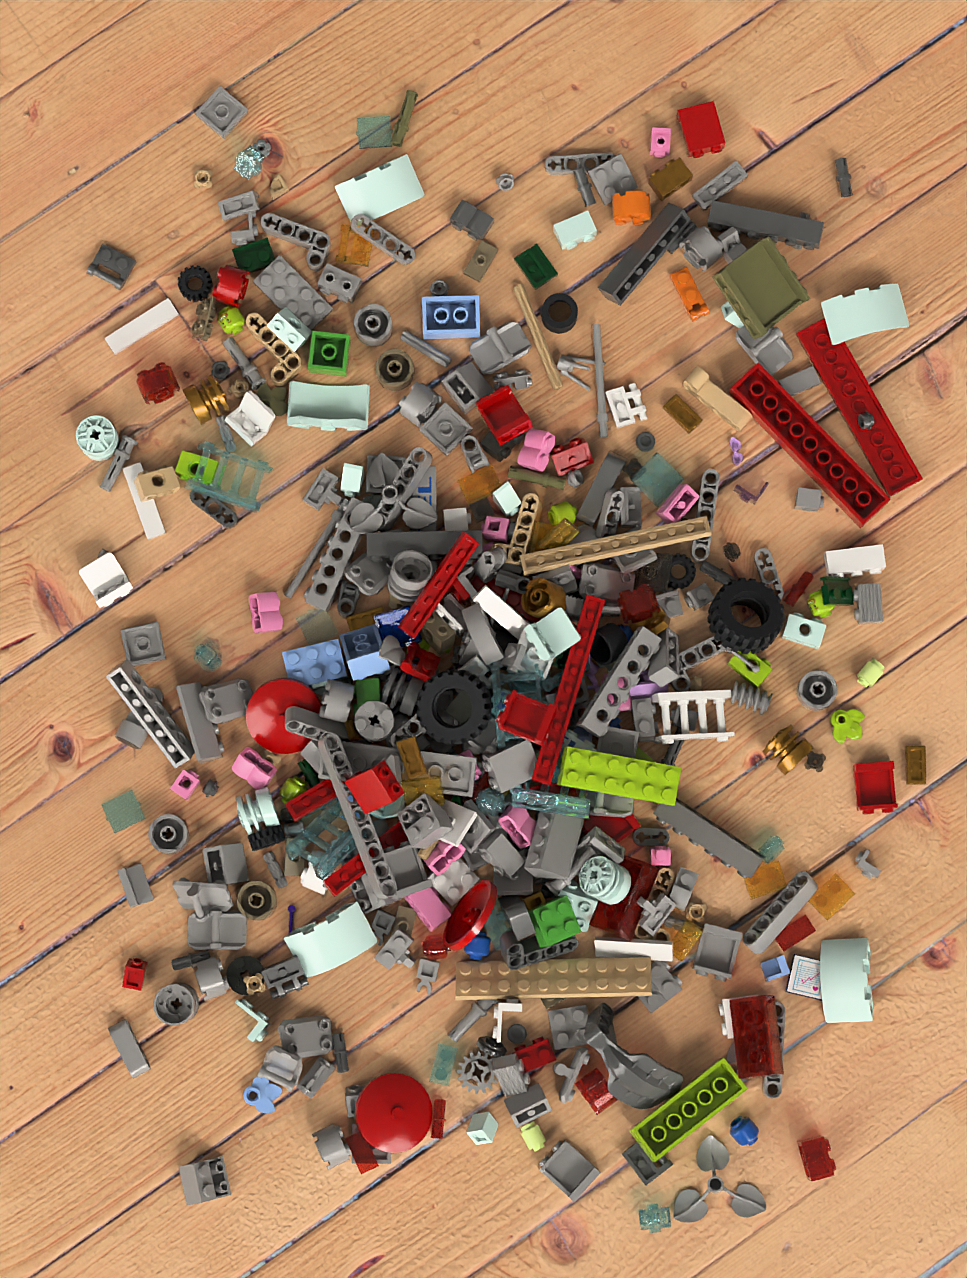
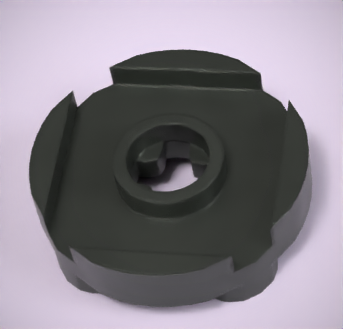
(239, 965)

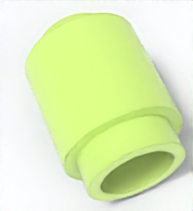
(870, 673)
(533, 1136)

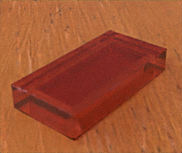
(795, 933)
(361, 1153)

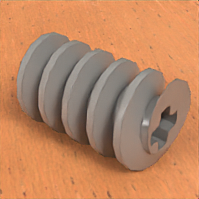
(750, 698)

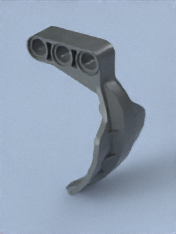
(632, 1077)

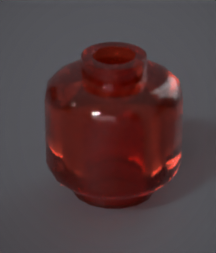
(434, 947)

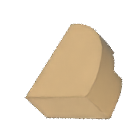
(278, 187)

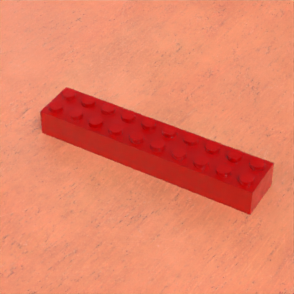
(809, 445)

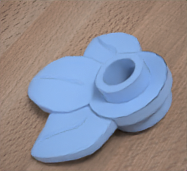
(265, 1095)

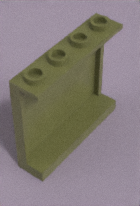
(761, 287)

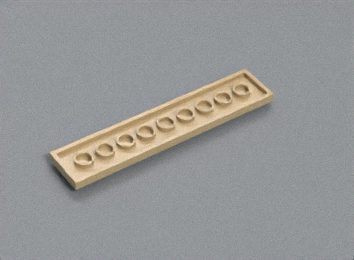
(554, 979)

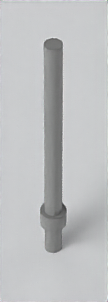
(602, 416)
(316, 549)

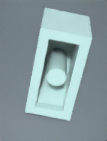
(352, 480)
(507, 500)

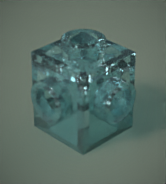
(249, 162)
(654, 1218)

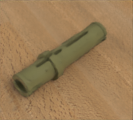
(401, 125)
(536, 477)

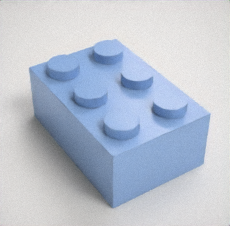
(451, 317)
(362, 652)
(315, 663)

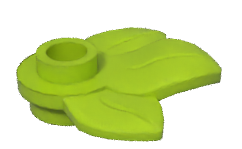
(849, 726)

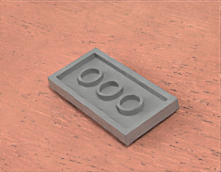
(290, 290)

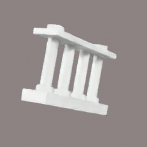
(701, 699)

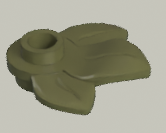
(273, 398)

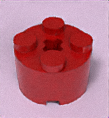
(231, 285)

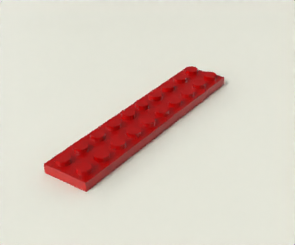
(854, 397)

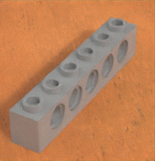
(324, 601)
(609, 686)
(151, 713)

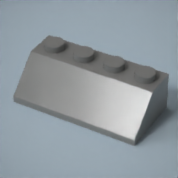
(200, 728)
(553, 845)

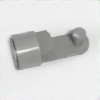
(131, 730)

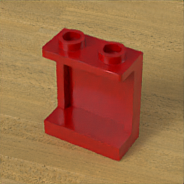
(701, 129)
(503, 414)
(526, 717)
(374, 787)
(875, 787)
(615, 827)

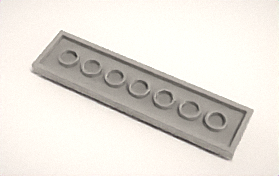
(455, 771)

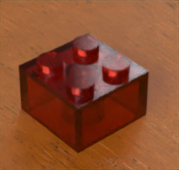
(816, 1158)

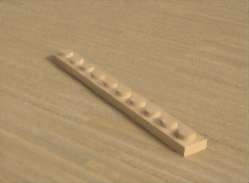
(615, 545)

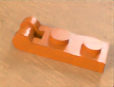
(689, 293)

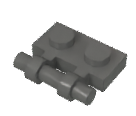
(282, 972)

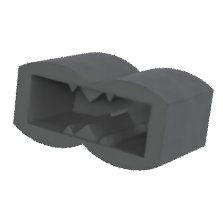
(471, 220)

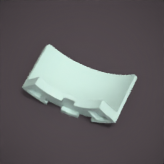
(380, 190)
(864, 313)
(328, 406)
(332, 941)
(845, 980)

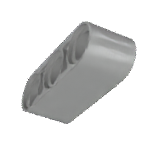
(129, 1048)

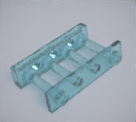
(214, 490)
(499, 696)
(552, 802)
(334, 853)

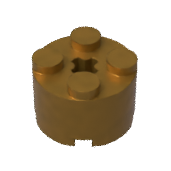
(543, 598)

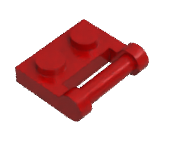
(426, 665)

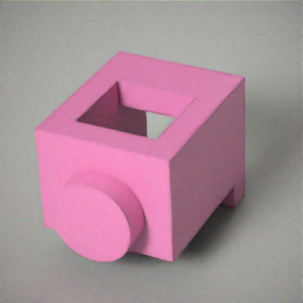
(657, 149)
(496, 529)
(178, 785)
(660, 856)

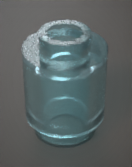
(771, 849)

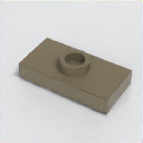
(480, 261)
(294, 867)
(404, 919)

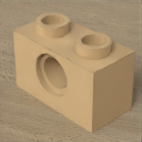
(148, 490)

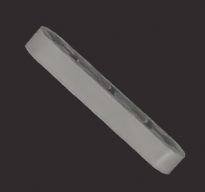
(580, 160)
(381, 241)

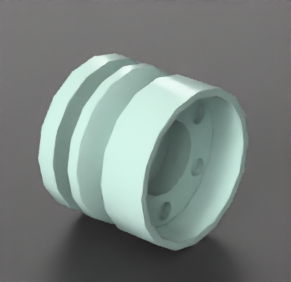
(108, 438)
(257, 811)
(604, 880)

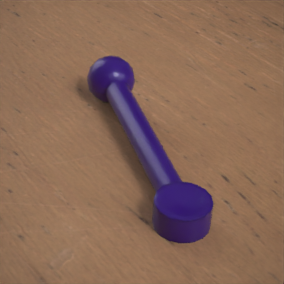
(291, 909)

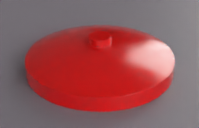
(267, 714)
(470, 915)
(393, 1113)

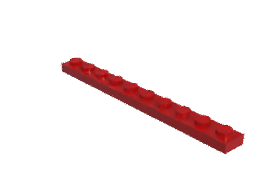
(568, 689)

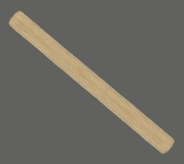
(538, 336)

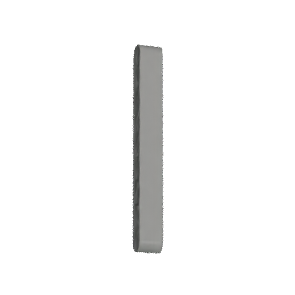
(356, 826)

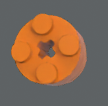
(631, 207)

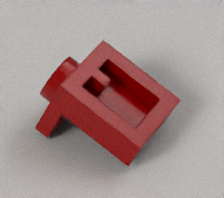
(134, 974)

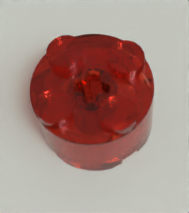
(157, 383)
(638, 604)
(595, 1091)

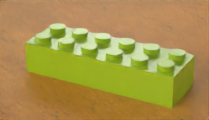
(619, 775)
(688, 1109)

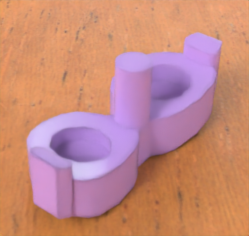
(735, 446)
(594, 682)

